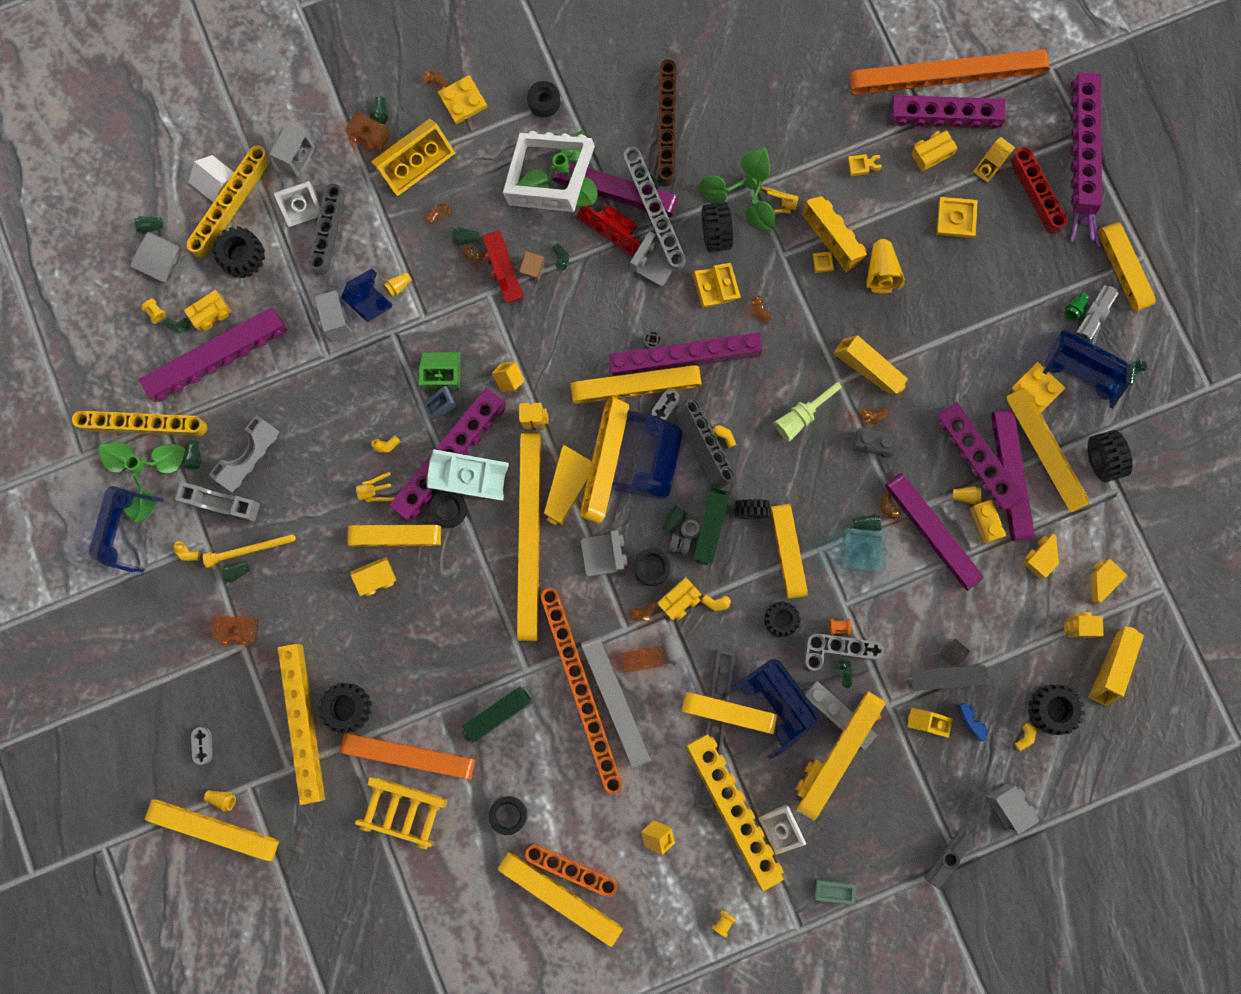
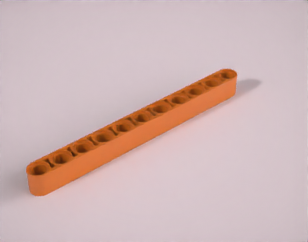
(949, 72)
(586, 719)

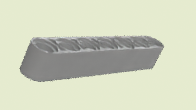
(652, 199)
(616, 702)

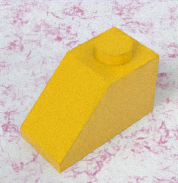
(1105, 579)
(929, 722)

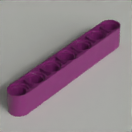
(621, 190)
(1010, 456)
(934, 531)

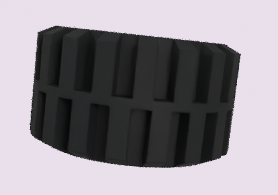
(717, 227)
(228, 242)
(1109, 456)
(329, 702)
(1072, 709)

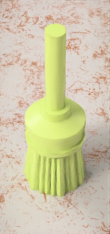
(802, 414)

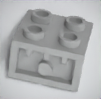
(651, 261)

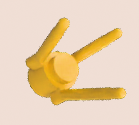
(788, 201)
(367, 491)

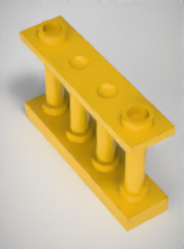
(416, 797)

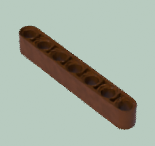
(667, 114)

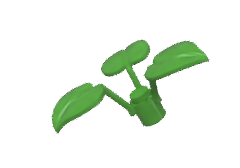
(757, 167)
(538, 178)
(119, 456)

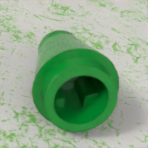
(1077, 306)

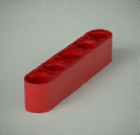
(1036, 198)

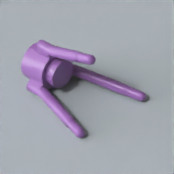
(1086, 219)

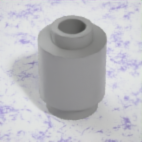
(673, 650)

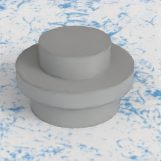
(690, 529)

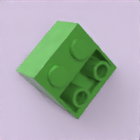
(440, 370)

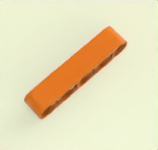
(577, 878)

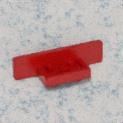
(612, 226)
(502, 266)

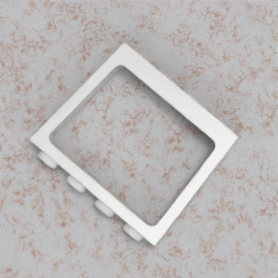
(544, 197)

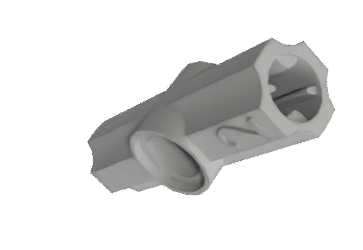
(1096, 313)

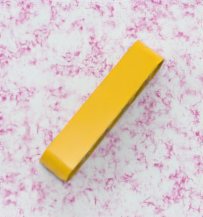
(1126, 266)
(393, 535)
(788, 551)
(729, 713)

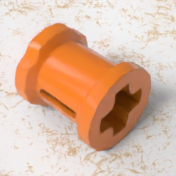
(840, 627)

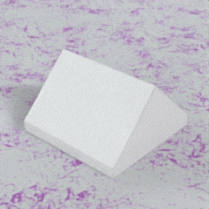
(209, 176)
(298, 203)
(782, 830)

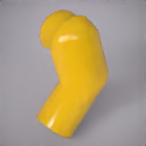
(725, 433)
(385, 447)
(184, 553)
(716, 605)
(1029, 737)

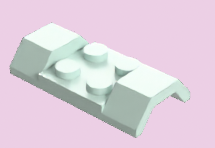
(466, 475)

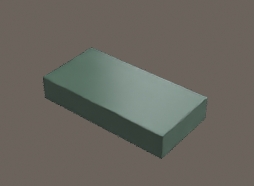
(835, 892)

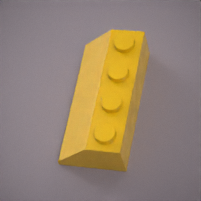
(413, 157)
(834, 233)

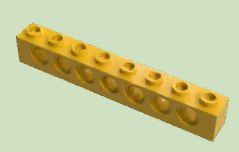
(301, 724)
(773, 874)

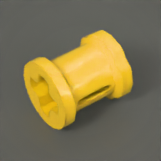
(153, 311)
(724, 923)

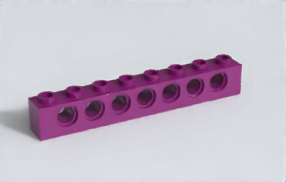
(1086, 144)
(449, 444)

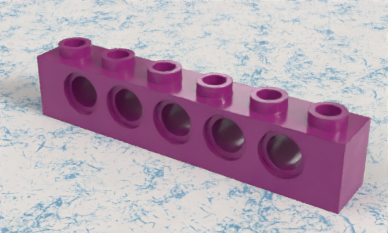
(954, 105)
(956, 414)

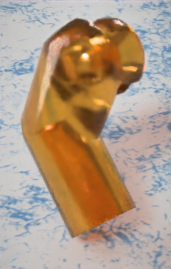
(474, 257)
(758, 309)
(873, 417)

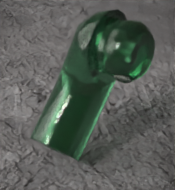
(182, 326)

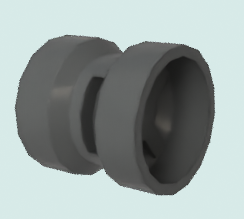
(656, 342)
(684, 545)

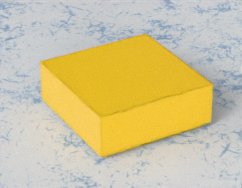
(823, 262)

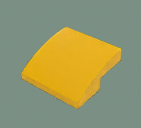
(716, 285)

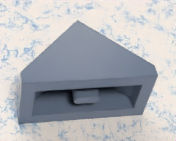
(440, 403)

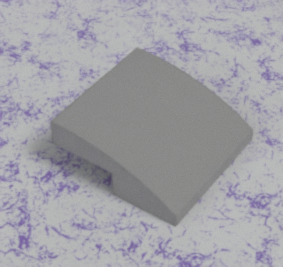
(156, 256)

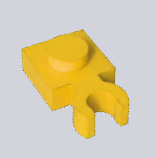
(861, 164)

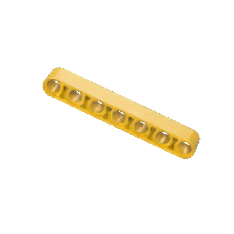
(229, 192)
(635, 384)
(131, 420)
(1048, 449)
(604, 460)
(841, 755)
(212, 830)
(560, 899)

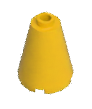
(884, 269)

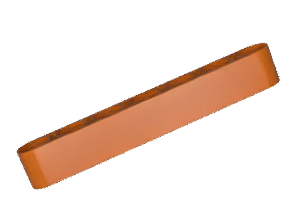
(407, 756)

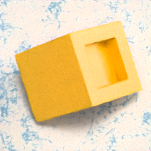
(508, 376)
(658, 837)

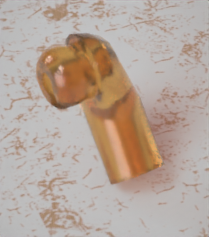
(435, 76)
(439, 211)
(888, 509)
(643, 614)

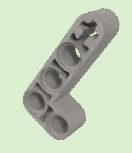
(844, 650)

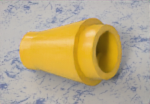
(397, 284)
(968, 495)
(222, 800)

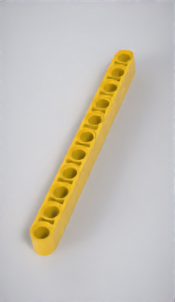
(529, 537)

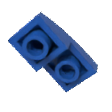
(976, 728)

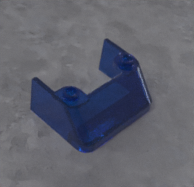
(1089, 364)
(659, 481)
(102, 542)
(785, 698)

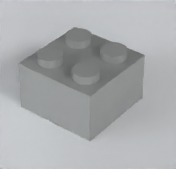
(292, 150)
(333, 316)
(1012, 808)

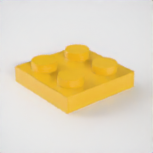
(462, 99)
(957, 217)
(1041, 386)

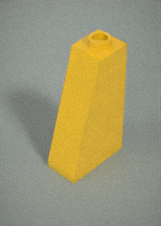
(870, 364)
(567, 485)
(1117, 667)

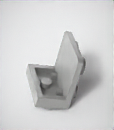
(603, 554)

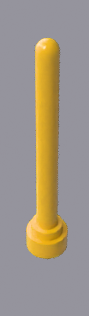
(211, 559)

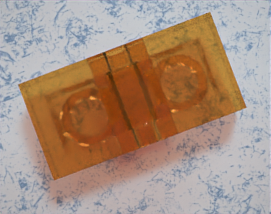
(368, 132)
(224, 628)
(642, 659)

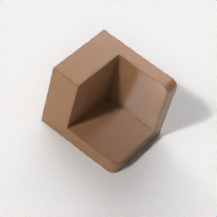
(532, 265)

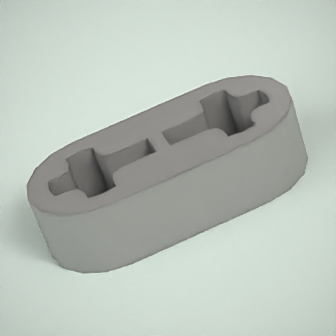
(662, 403)
(206, 745)

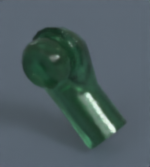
(563, 257)
(1135, 368)
(847, 673)

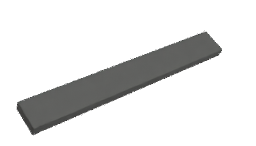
(720, 684)

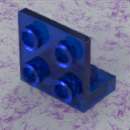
(364, 297)

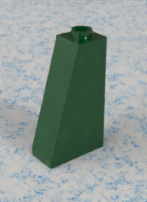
(711, 526)
(497, 714)

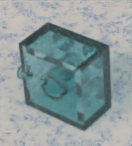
(863, 550)

